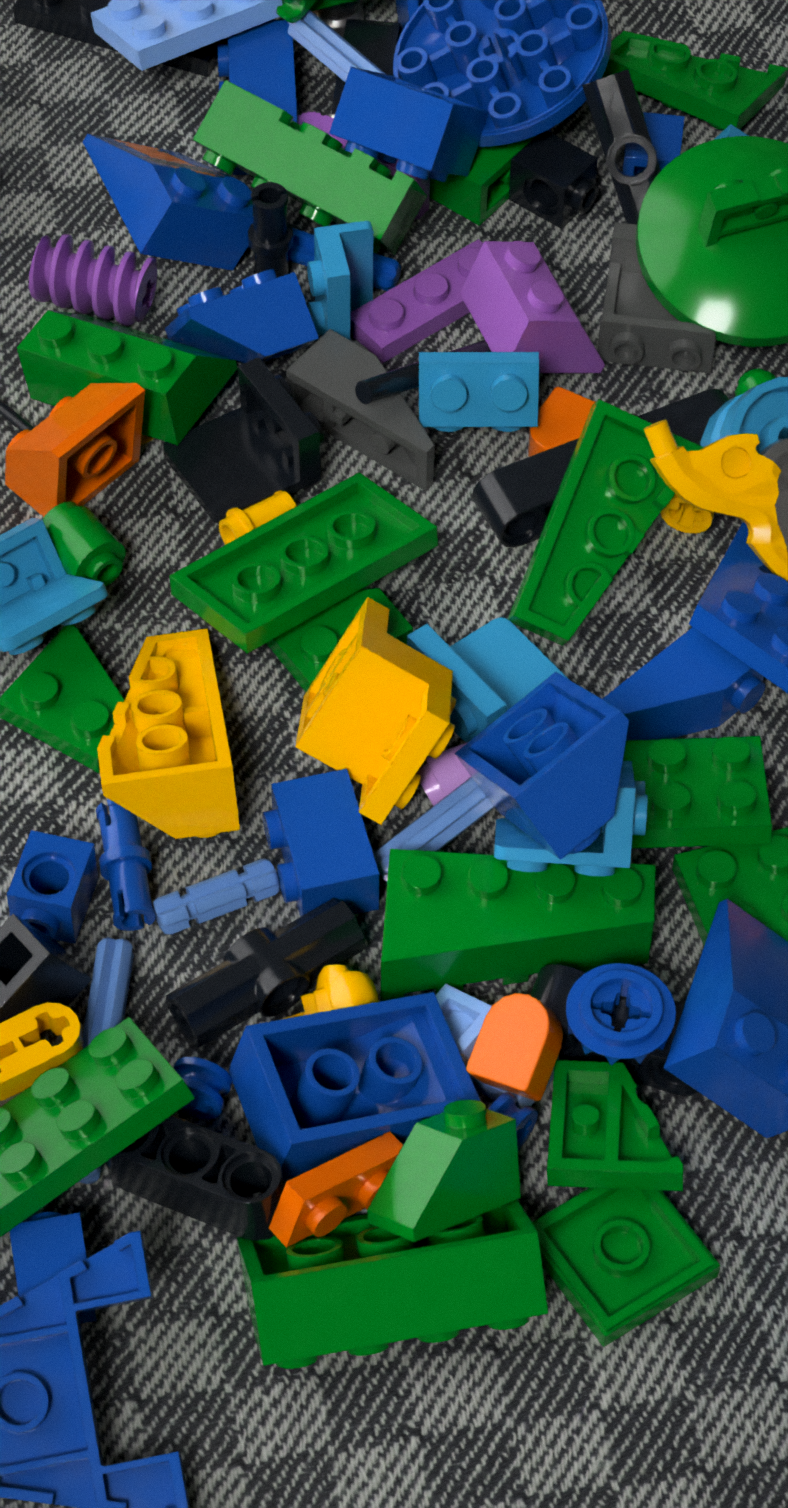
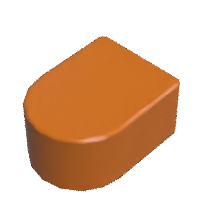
(559, 420)
(517, 1046)

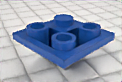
(254, 320)

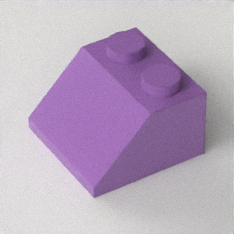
(526, 310)

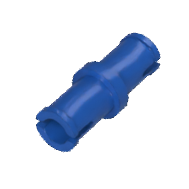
(125, 867)

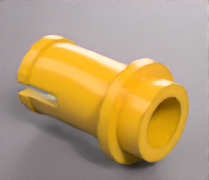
(240, 522)

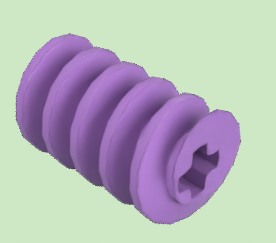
(92, 282)

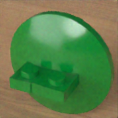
(719, 239)

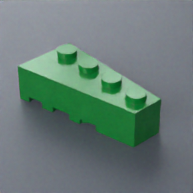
(310, 165)
(479, 921)

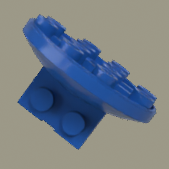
(508, 58)

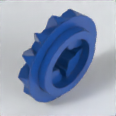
(597, 994)

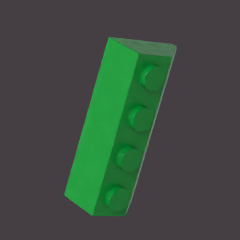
(377, 1288)

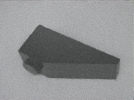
(383, 430)

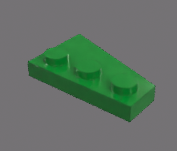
(702, 87)

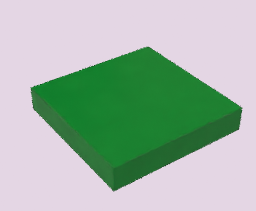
(622, 1257)

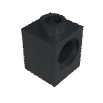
(553, 179)

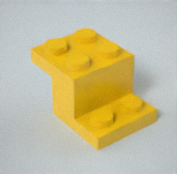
(377, 712)

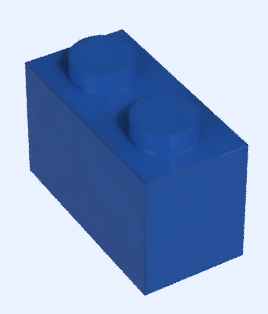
(322, 843)

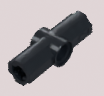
(618, 122)
(265, 972)

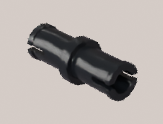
(270, 233)

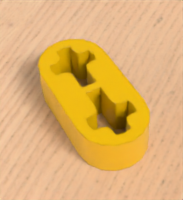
(26, 1055)

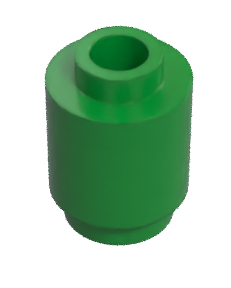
(84, 543)

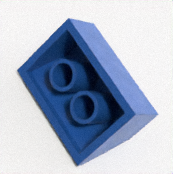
(552, 764)

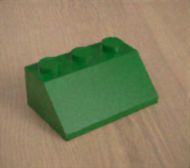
(76, 349)

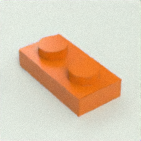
(333, 1190)

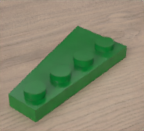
(594, 523)

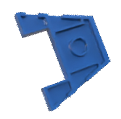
(747, 611)
(46, 1395)

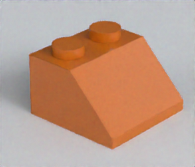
(77, 447)

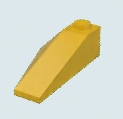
(171, 742)

